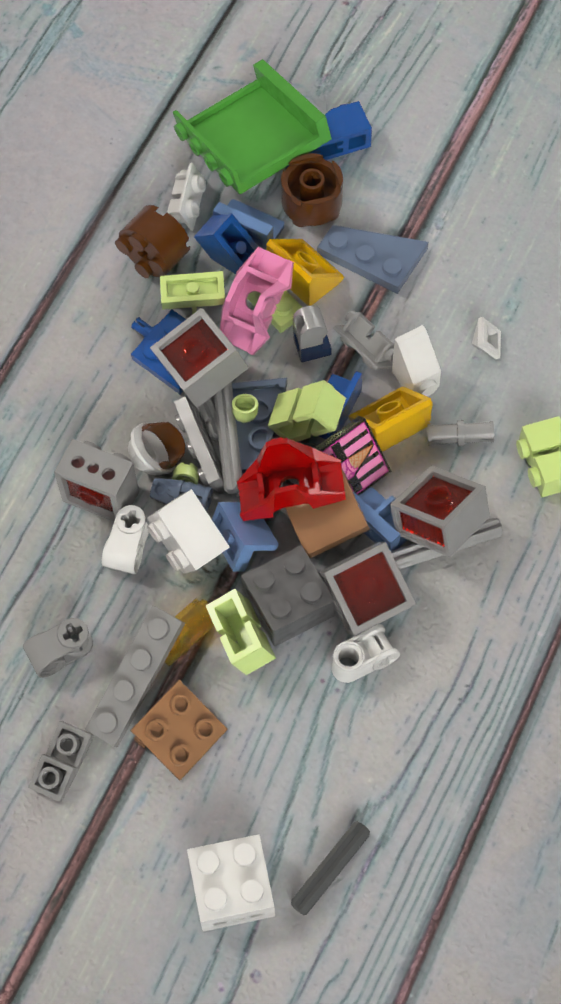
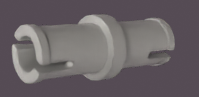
(460, 433)

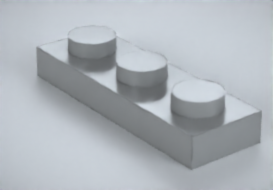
(200, 444)

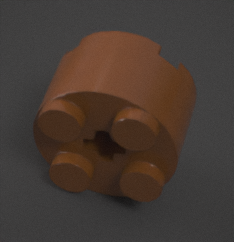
(312, 190)
(153, 242)

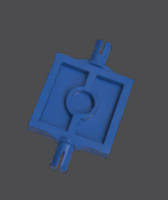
(144, 355)

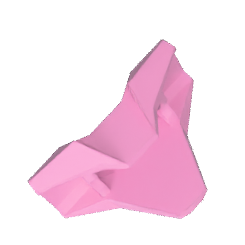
(260, 273)

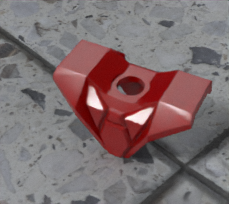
(284, 459)

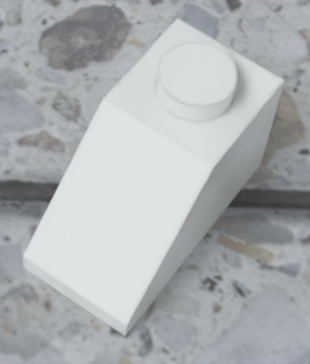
(416, 362)

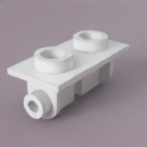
(189, 188)

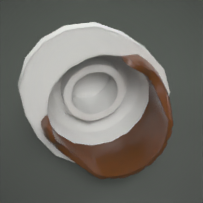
(156, 447)

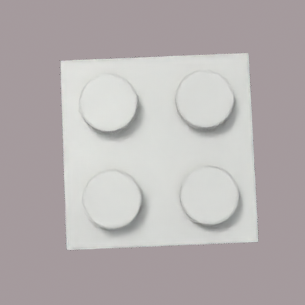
(186, 533)
(231, 882)

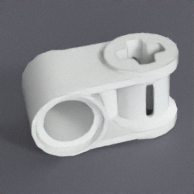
(126, 545)
(369, 651)

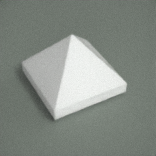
(487, 338)

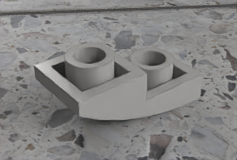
(61, 762)

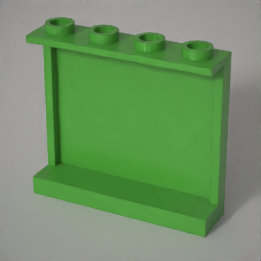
(255, 130)

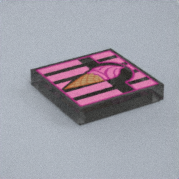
(358, 454)

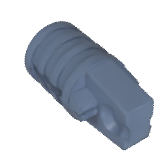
(168, 489)

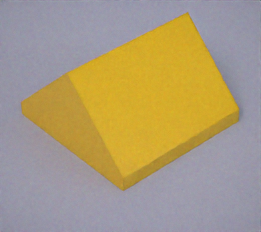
(311, 272)
(396, 416)

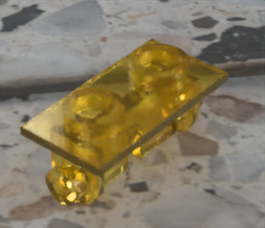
(196, 626)

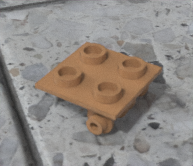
(178, 730)

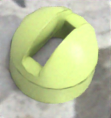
(244, 408)
(186, 470)

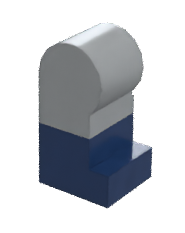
(310, 334)

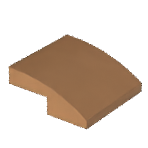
(328, 525)

